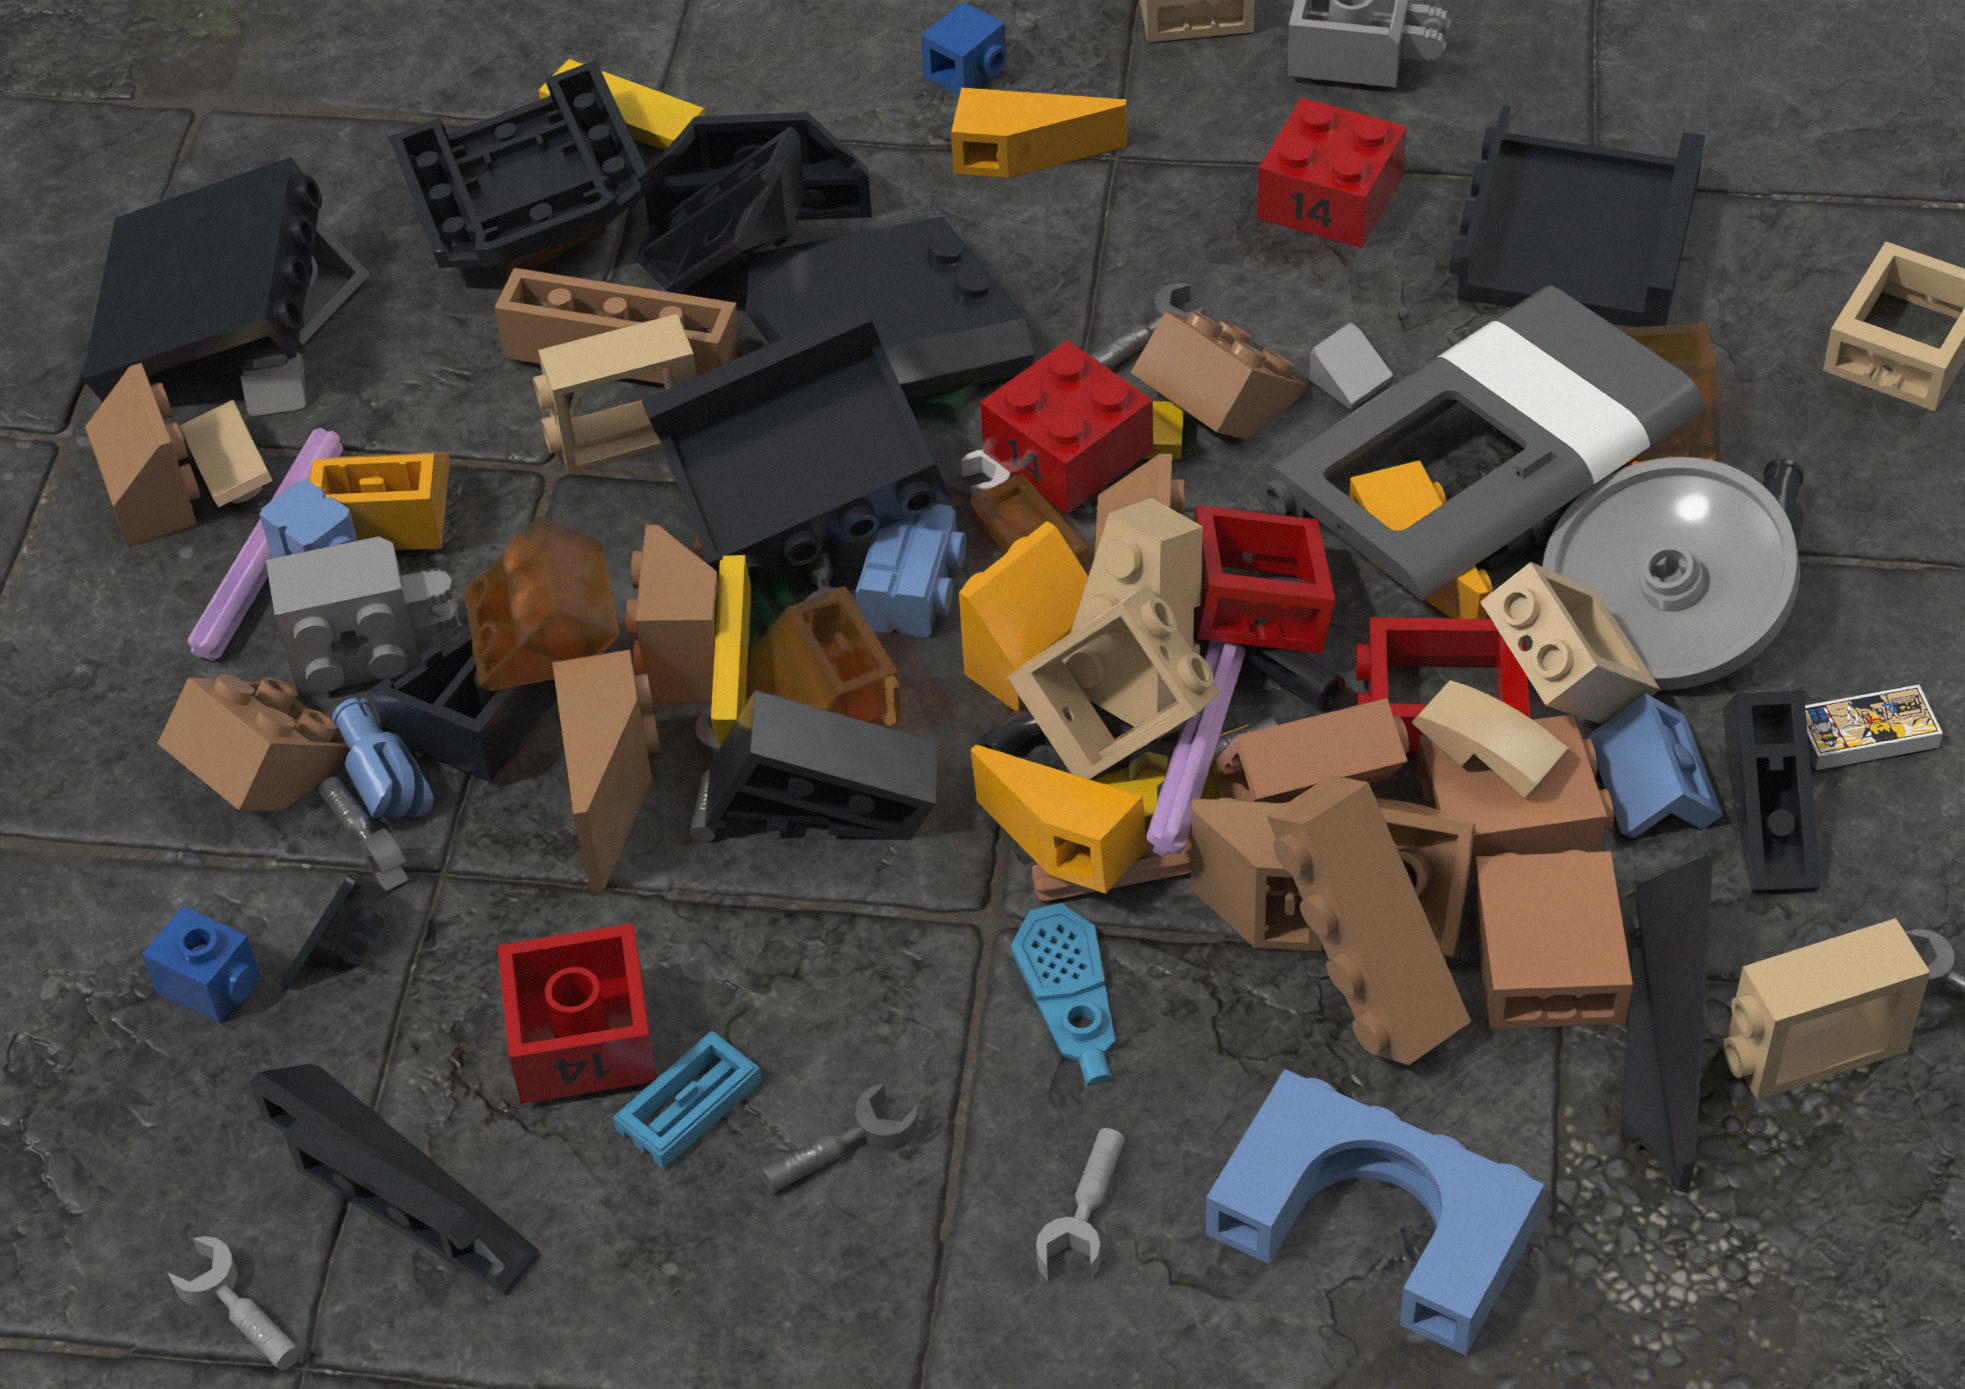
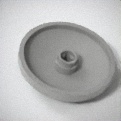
(1686, 563)

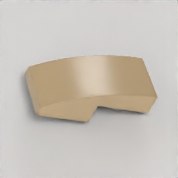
(226, 454)
(1506, 740)

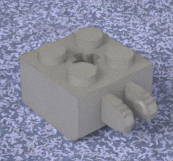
(1362, 39)
(353, 614)

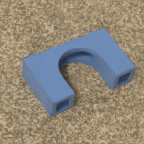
(1318, 1137)

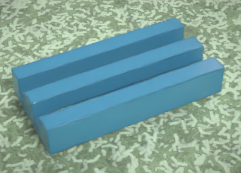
(695, 1106)

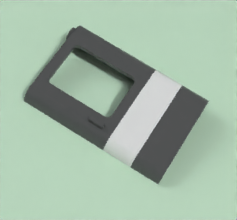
(1539, 373)

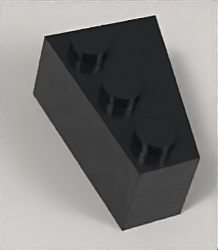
(821, 769)

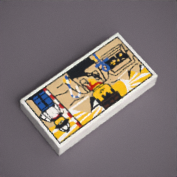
(1870, 727)

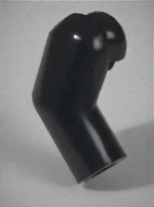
(1012, 732)

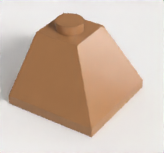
(1437, 859)

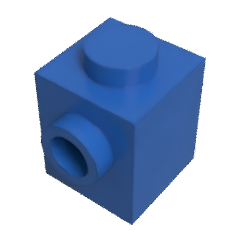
(964, 49)
(201, 964)

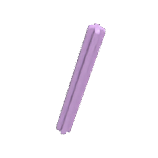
(250, 567)
(1194, 754)

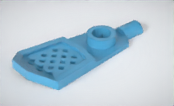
(1071, 997)

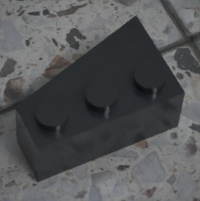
(454, 719)

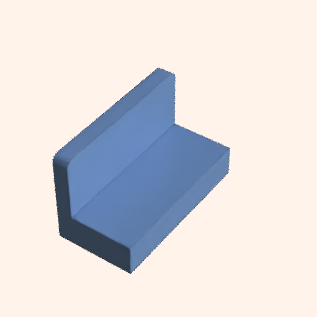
(1653, 768)

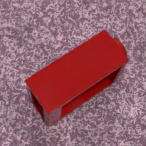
(1231, 603)
(1436, 644)

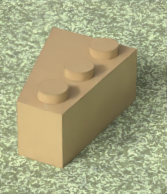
(1136, 549)

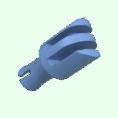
(381, 764)

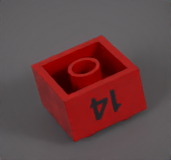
(1331, 172)
(1067, 426)
(576, 1013)

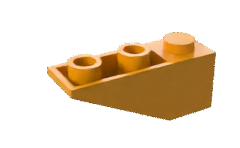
(1026, 131)
(1400, 499)
(1061, 819)

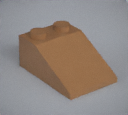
(605, 752)

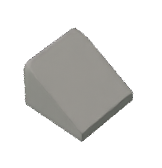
(1348, 367)
(273, 384)

